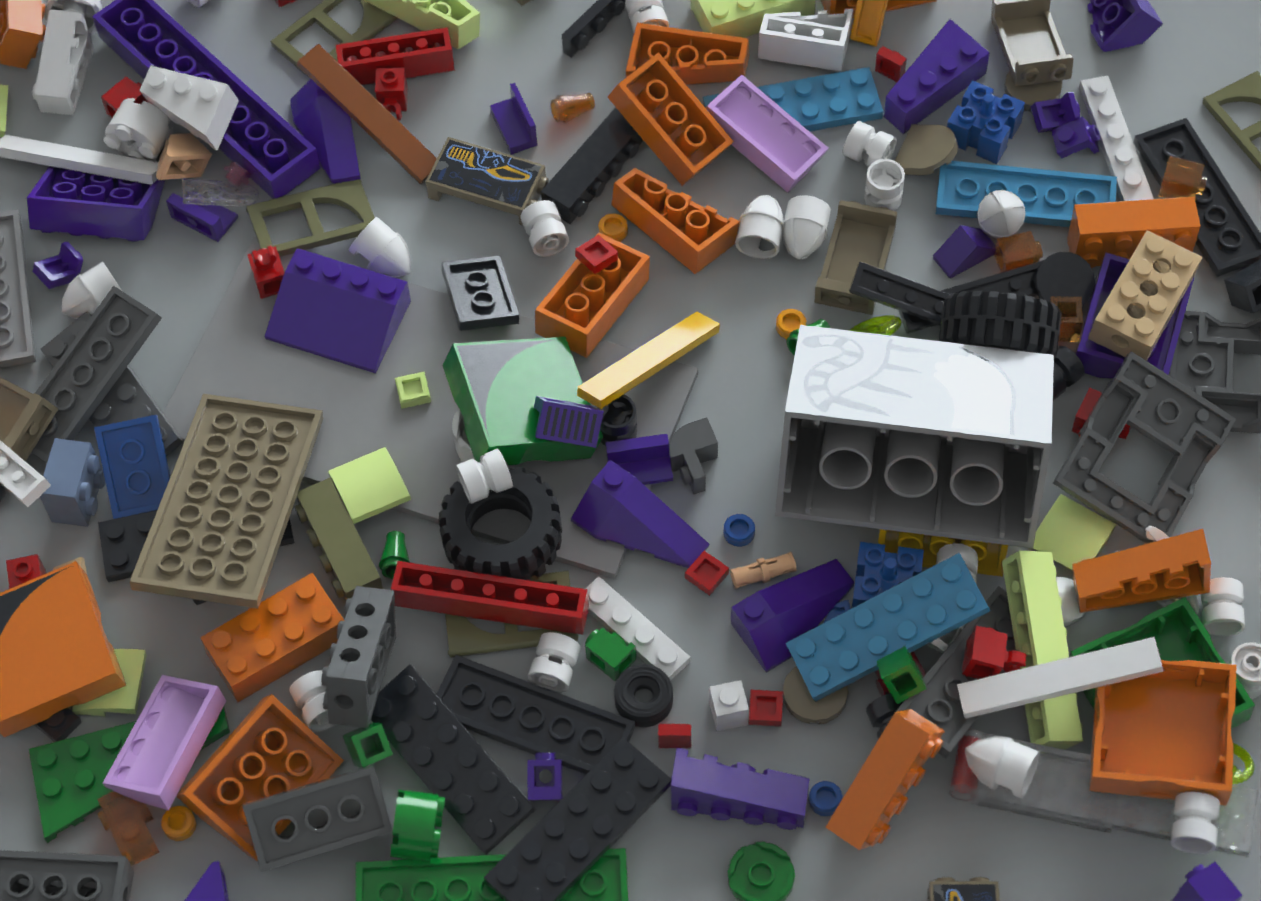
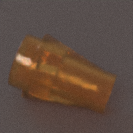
(571, 106)

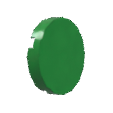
(761, 873)

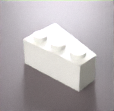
(806, 40)
(63, 62)
(192, 102)

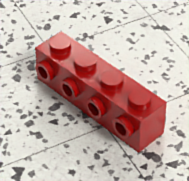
(417, 52)

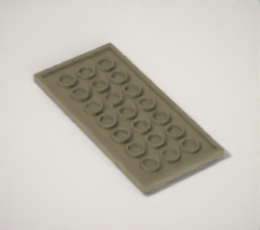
(228, 501)

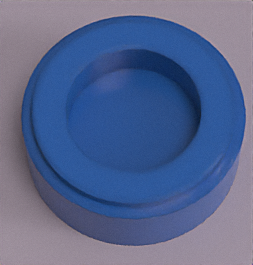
(739, 530)
(825, 798)

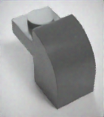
(690, 447)

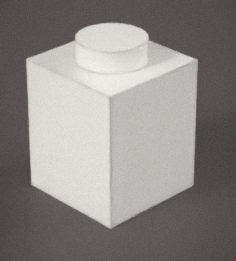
(728, 705)

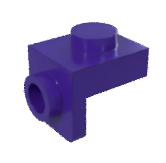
(1055, 112)
(1075, 137)
(60, 268)

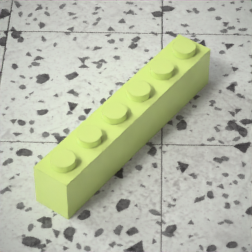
(1042, 636)

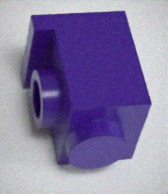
(536, 788)

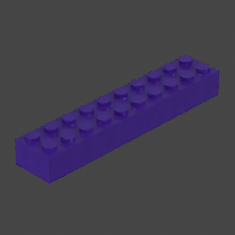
(256, 133)

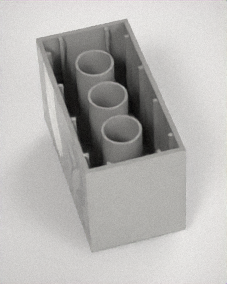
(916, 436)

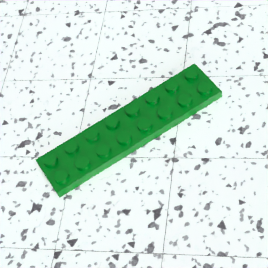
(464, 879)

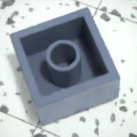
(74, 480)

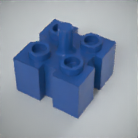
(986, 121)
(883, 570)

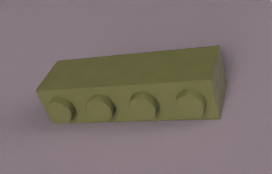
(337, 538)

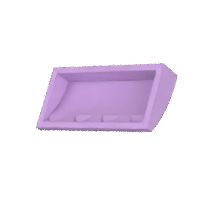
(766, 133)
(165, 741)

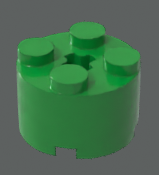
(414, 825)

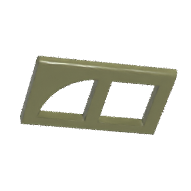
(373, 23)
(1244, 90)
(346, 194)
(469, 640)

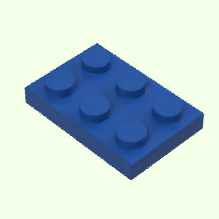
(133, 465)

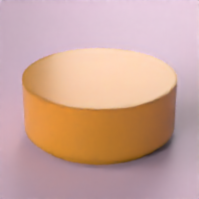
(613, 226)
(788, 321)
(178, 823)

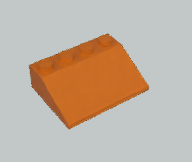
(259, 759)

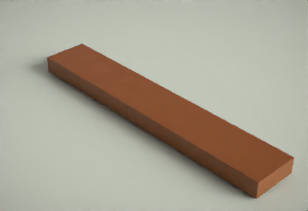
(368, 112)

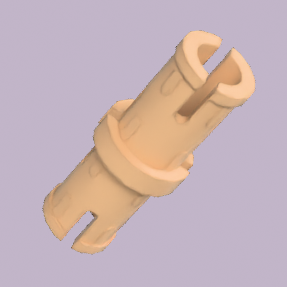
(763, 570)

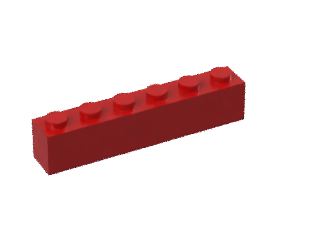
(490, 597)

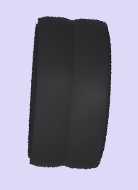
(643, 677)

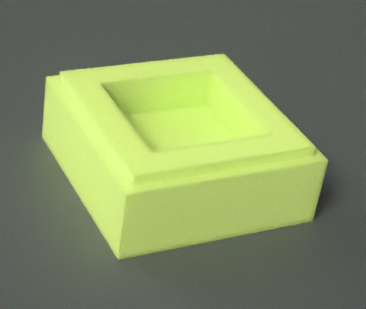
(412, 390)

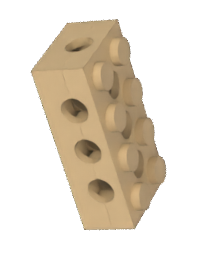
(1145, 296)

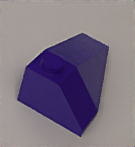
(1122, 22)
(328, 130)
(628, 513)
(788, 610)

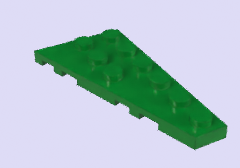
(73, 771)

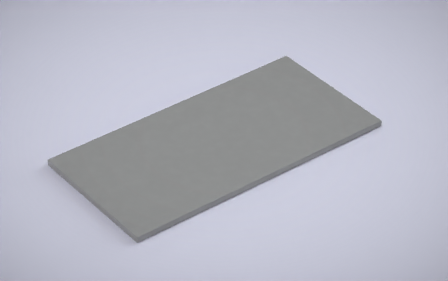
(366, 412)

